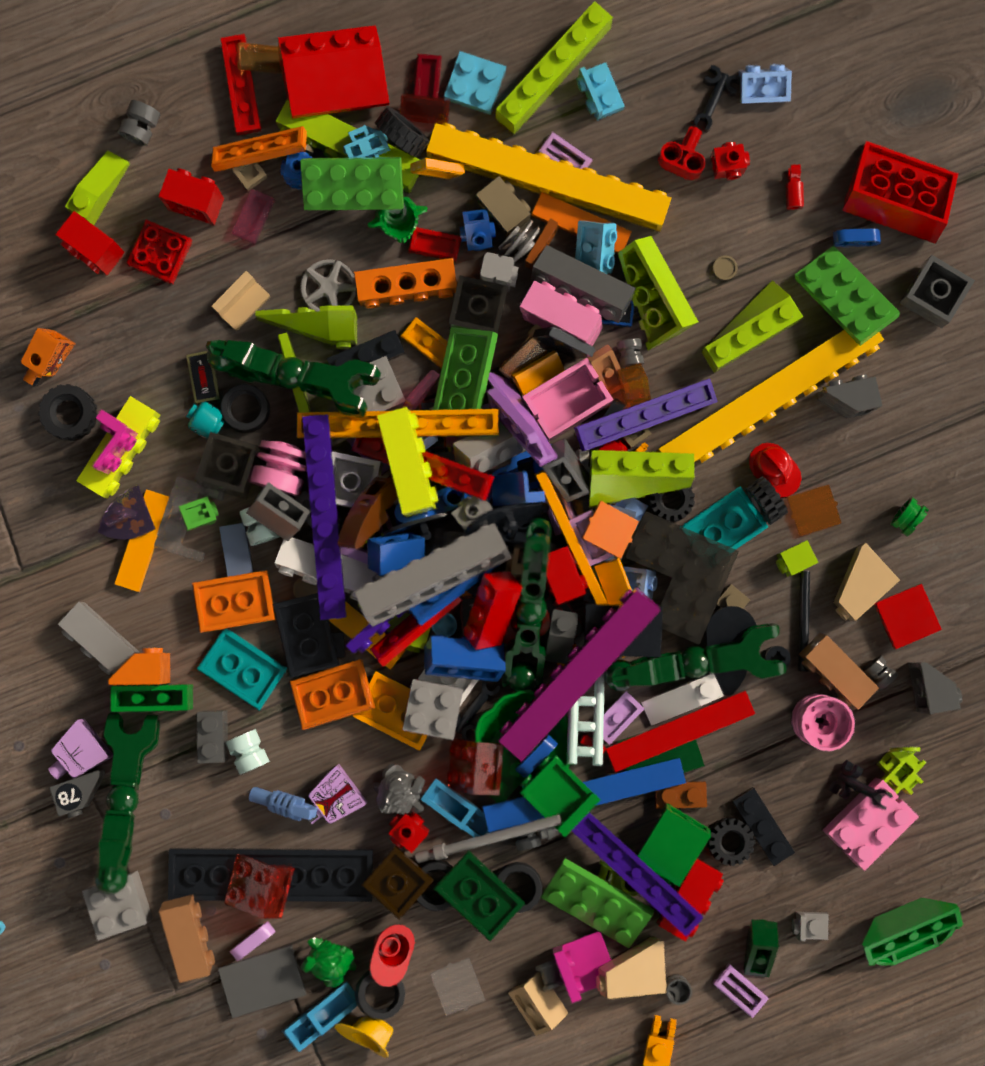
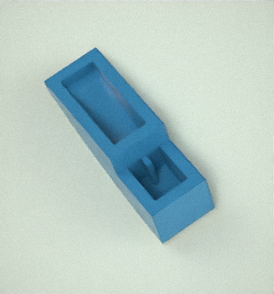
(456, 808)
(320, 1017)

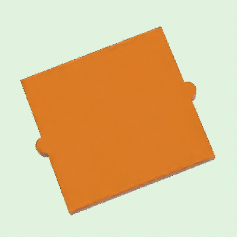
(610, 529)

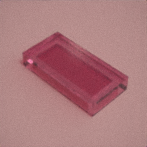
(253, 216)
(421, 391)

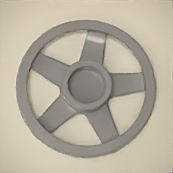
(328, 285)

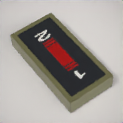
(202, 378)

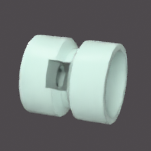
(257, 532)
(247, 751)

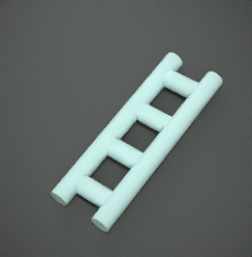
(596, 727)

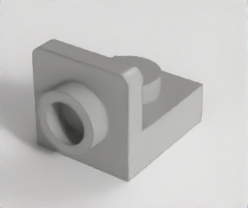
(810, 925)

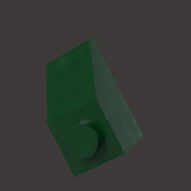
(761, 948)

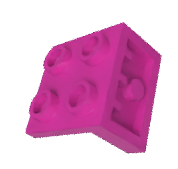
(123, 440)
(580, 963)

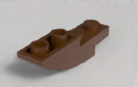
(368, 512)

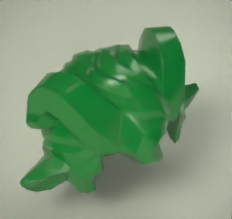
(399, 222)
(328, 961)

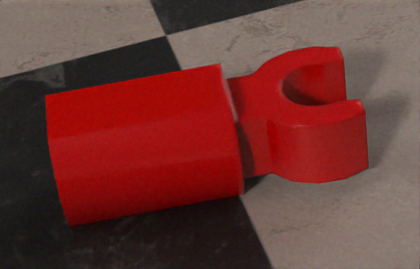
(794, 189)

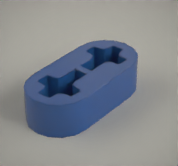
(856, 237)
(536, 756)

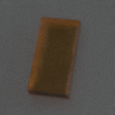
(258, 58)

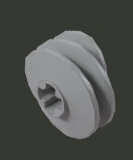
(520, 240)

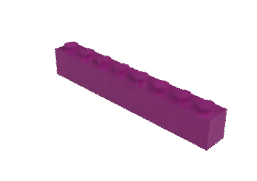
(579, 673)

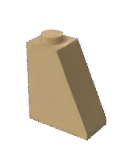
(863, 583)
(634, 972)

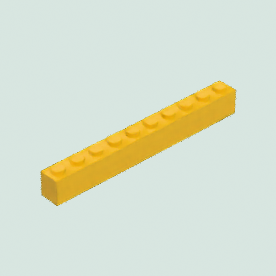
(554, 178)
(770, 395)

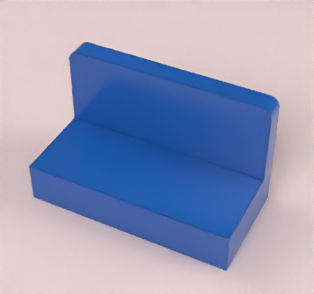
(513, 489)

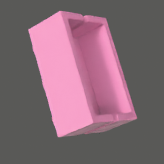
(549, 309)
(567, 399)
(867, 828)

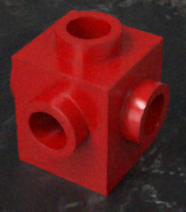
(729, 161)
(411, 839)

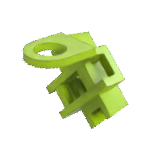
(896, 769)

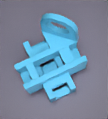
(368, 143)

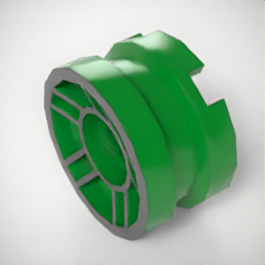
(909, 516)

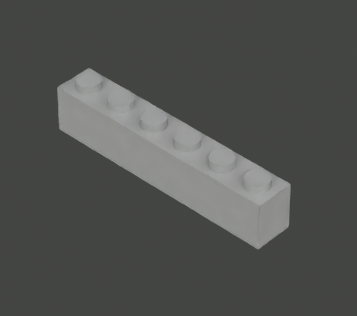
(432, 574)

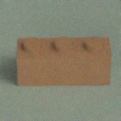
(837, 671)
(186, 938)

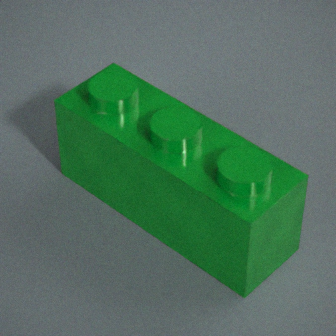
(151, 698)

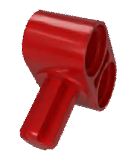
(684, 154)

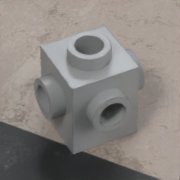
(469, 510)

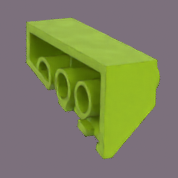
(656, 293)
(760, 321)
(637, 474)

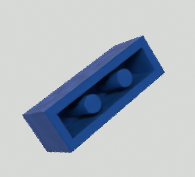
(460, 660)

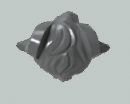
(399, 791)

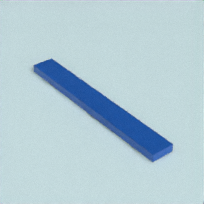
(607, 788)

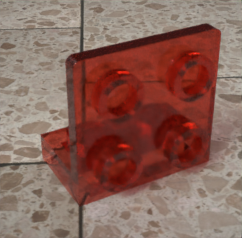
(475, 767)
(259, 887)

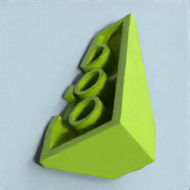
(330, 325)

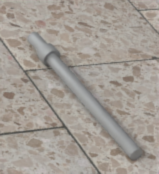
(442, 851)

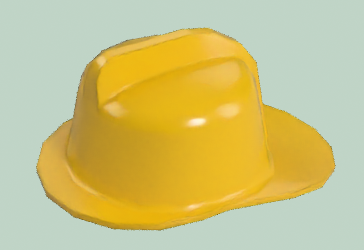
(368, 1033)

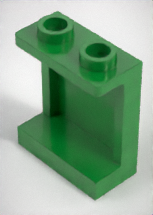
(560, 792)
(674, 845)

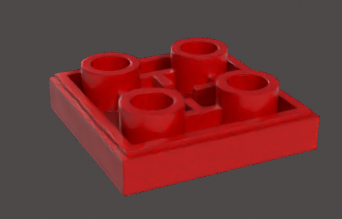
(159, 252)
(907, 616)

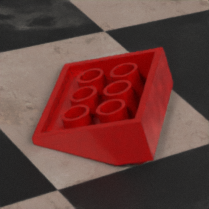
(333, 71)
(901, 192)

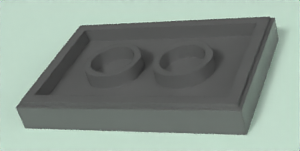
(262, 981)

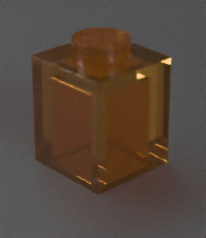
(634, 385)

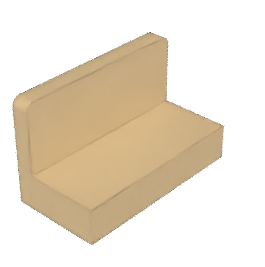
(241, 301)
(539, 1008)

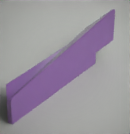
(518, 418)

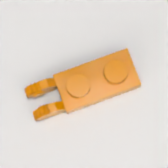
(659, 1048)

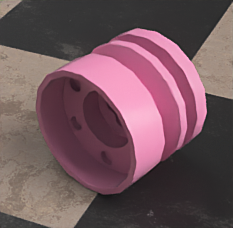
(280, 467)
(834, 730)

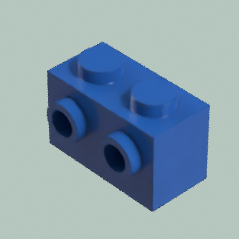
(394, 552)

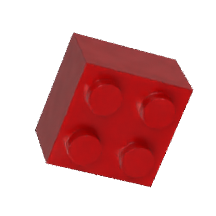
(191, 196)
(89, 244)
(563, 577)

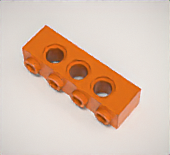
(393, 276)

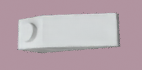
(682, 698)

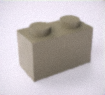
(503, 205)

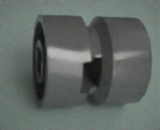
(139, 114)

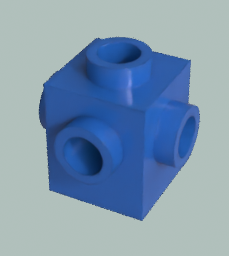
(293, 177)
(477, 230)

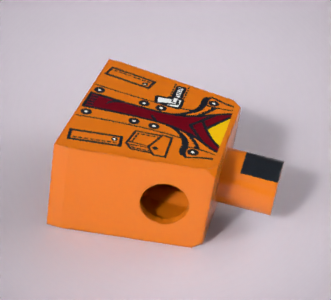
(45, 354)

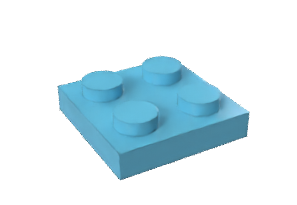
(475, 82)

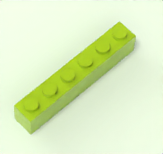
(554, 67)
(332, 135)

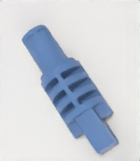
(283, 803)

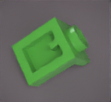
(198, 513)

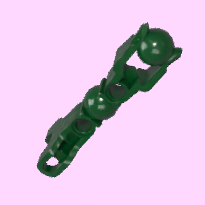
(316, 378)
(530, 612)
(697, 662)
(122, 799)

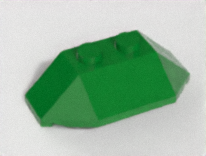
(910, 931)

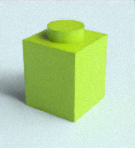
(796, 559)

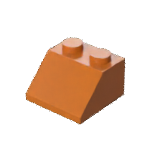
(147, 667)

